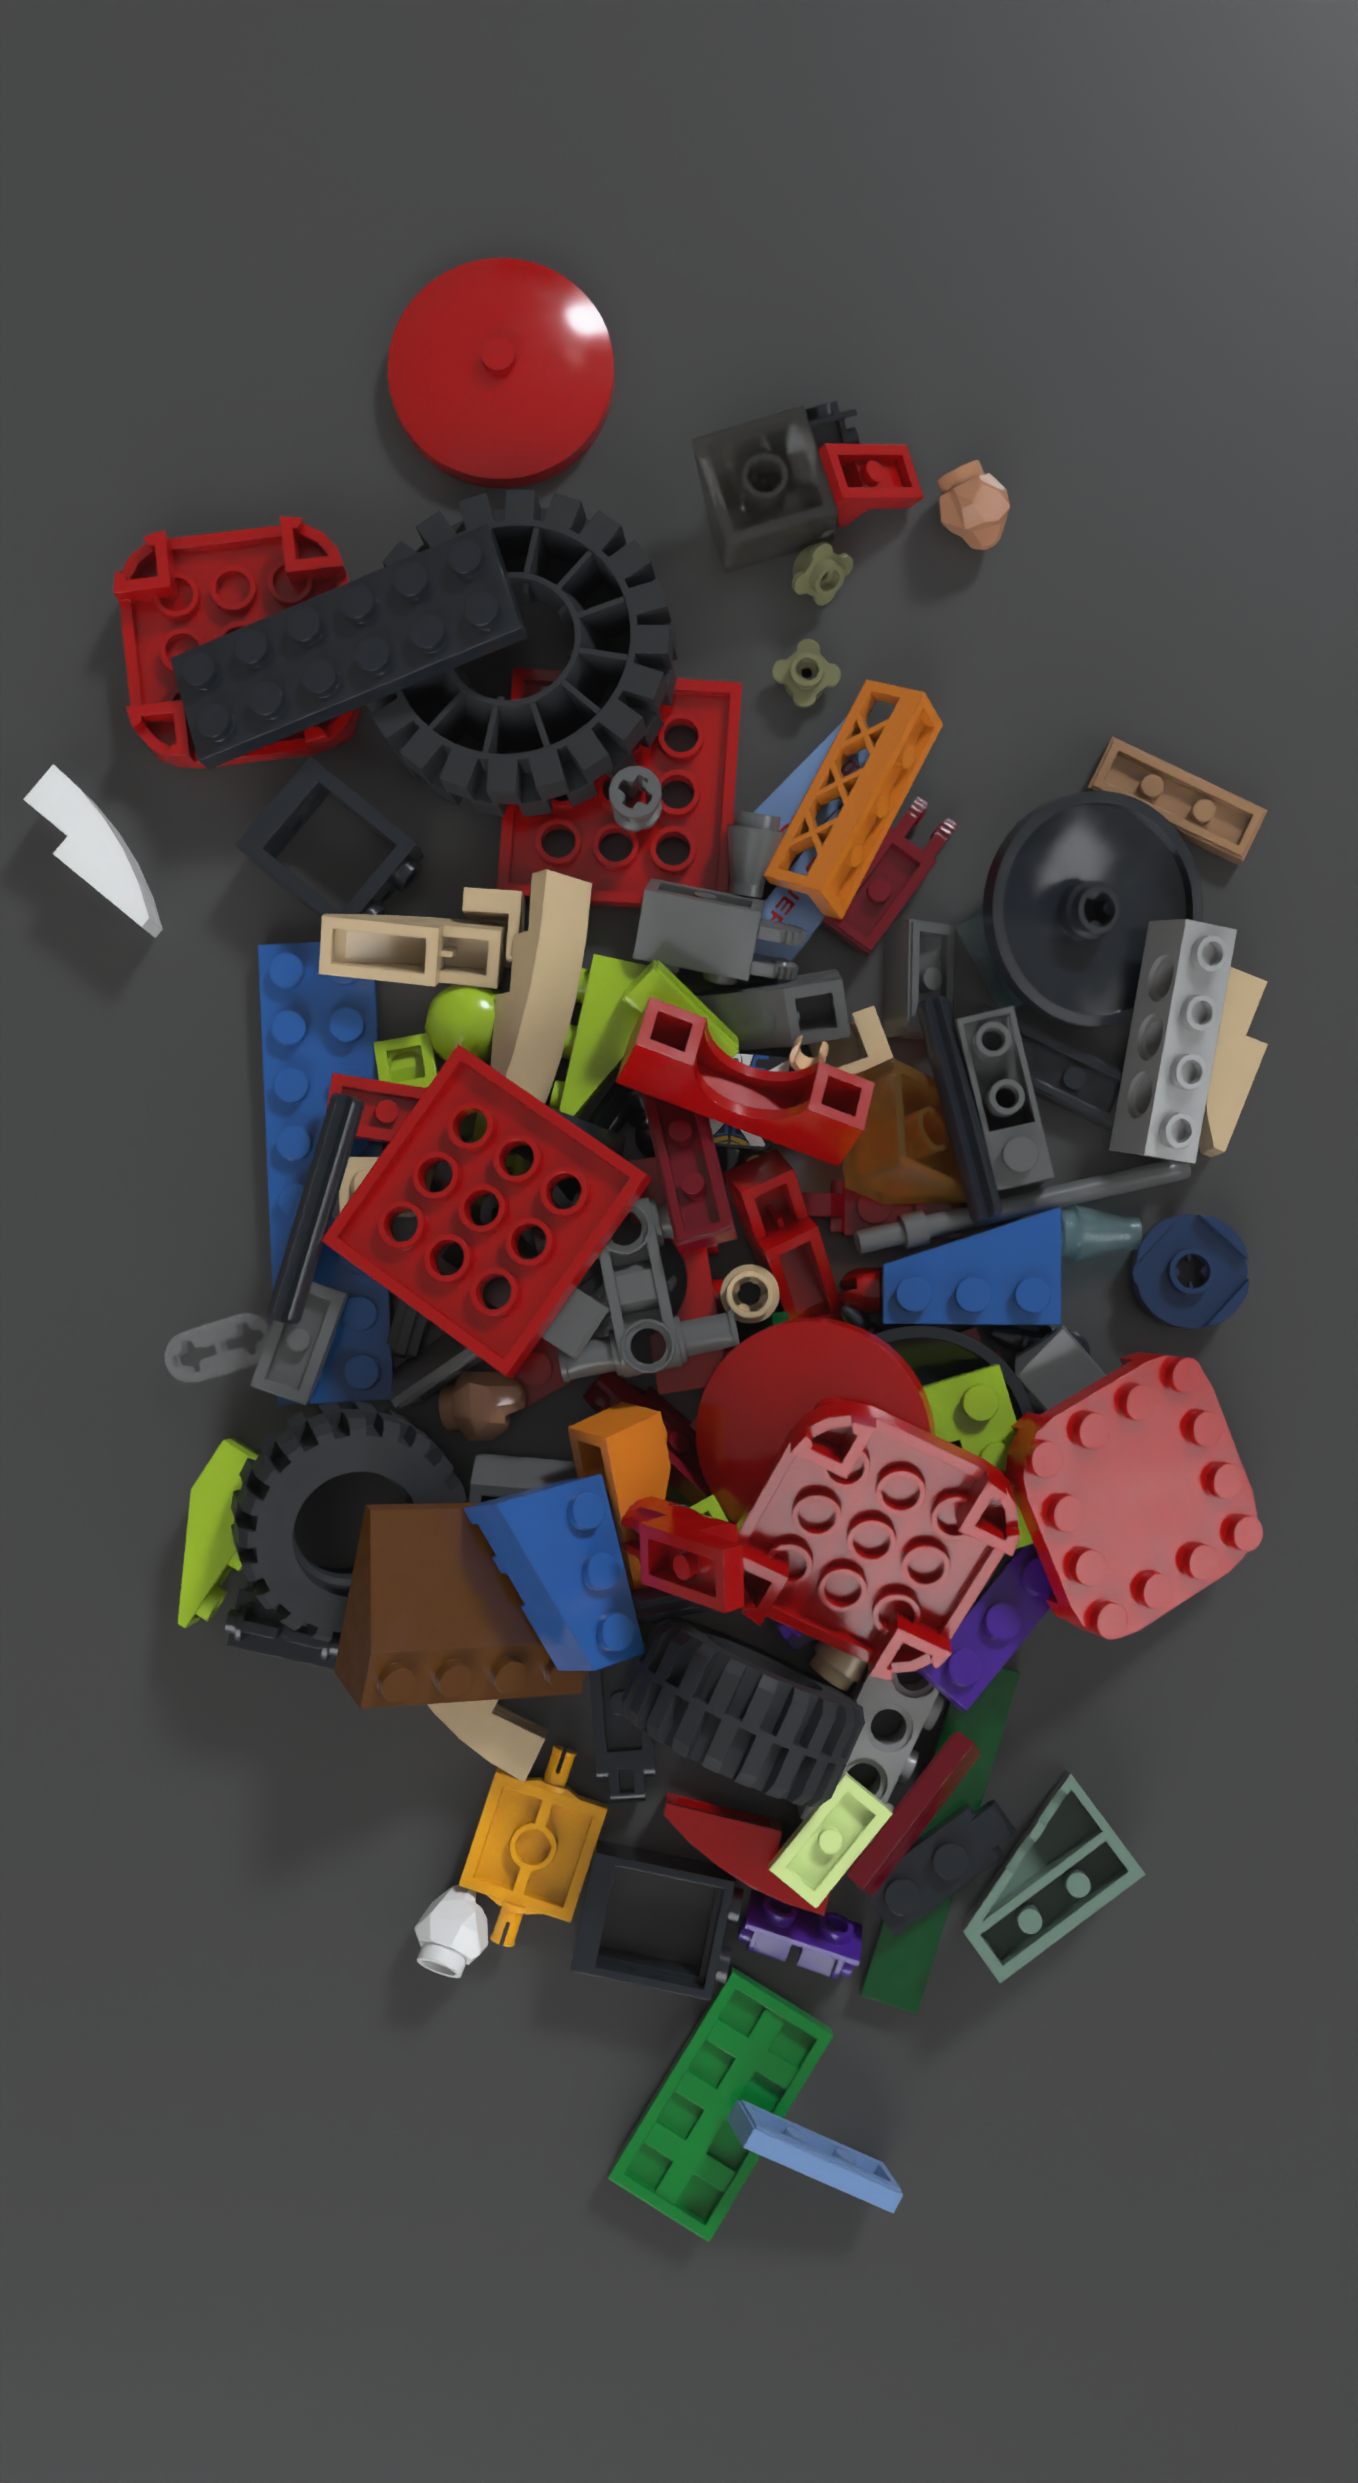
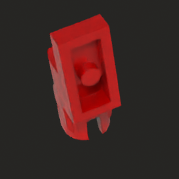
(687, 1553)

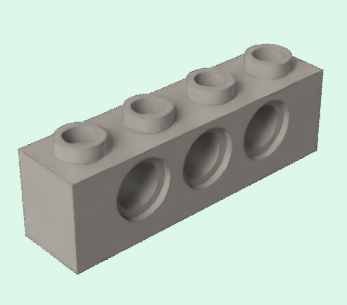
(1173, 1039)
(894, 1754)

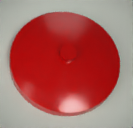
(501, 372)
(777, 1380)

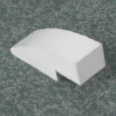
(94, 847)

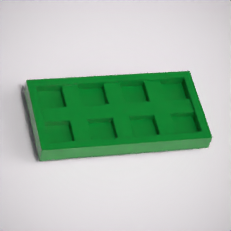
(683, 2147)

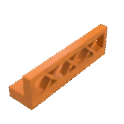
(873, 798)

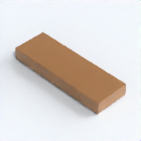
(1195, 807)

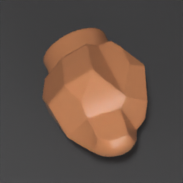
(973, 505)
(480, 1404)

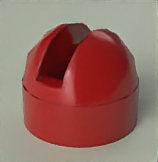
(862, 1289)

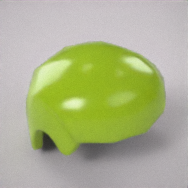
(464, 1018)

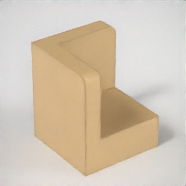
(497, 907)
(860, 1051)

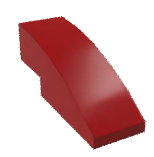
(784, 1236)
(737, 1843)

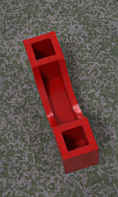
(806, 1109)
(700, 1300)

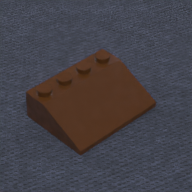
(437, 1616)

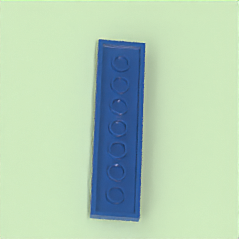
(308, 1032)

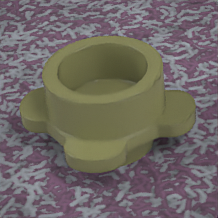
(820, 572)
(801, 689)

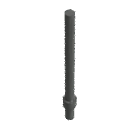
(916, 1228)

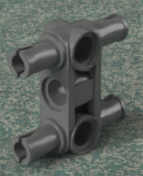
(640, 1302)

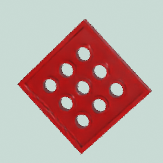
(709, 770)
(490, 1251)

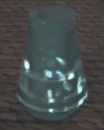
(1096, 1233)

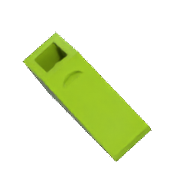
(600, 1036)
(209, 1537)

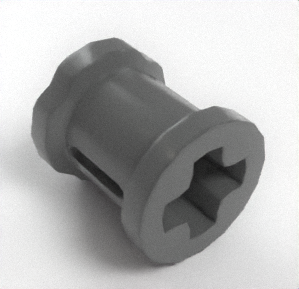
(629, 782)

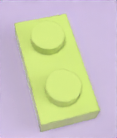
(830, 1840)

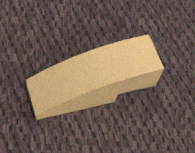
(413, 949)
(1234, 1062)
(495, 1733)

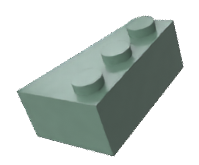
(1050, 1881)

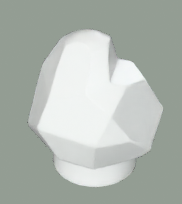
(452, 1932)

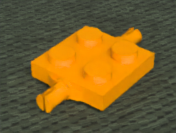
(533, 1845)

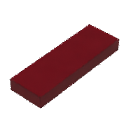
(690, 1175)
(914, 1813)

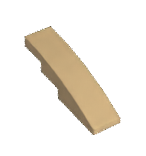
(543, 984)

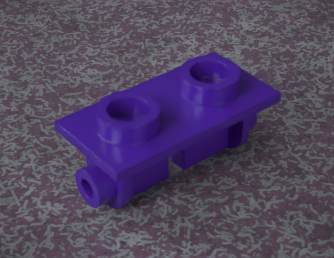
(827, 1942)

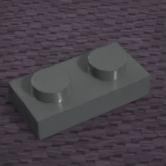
(298, 1352)

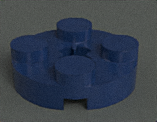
(1222, 1269)

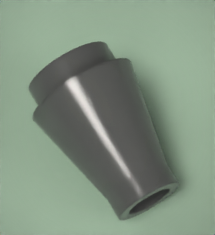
(750, 849)

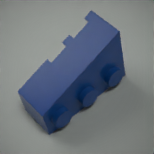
(980, 1280)
(567, 1570)

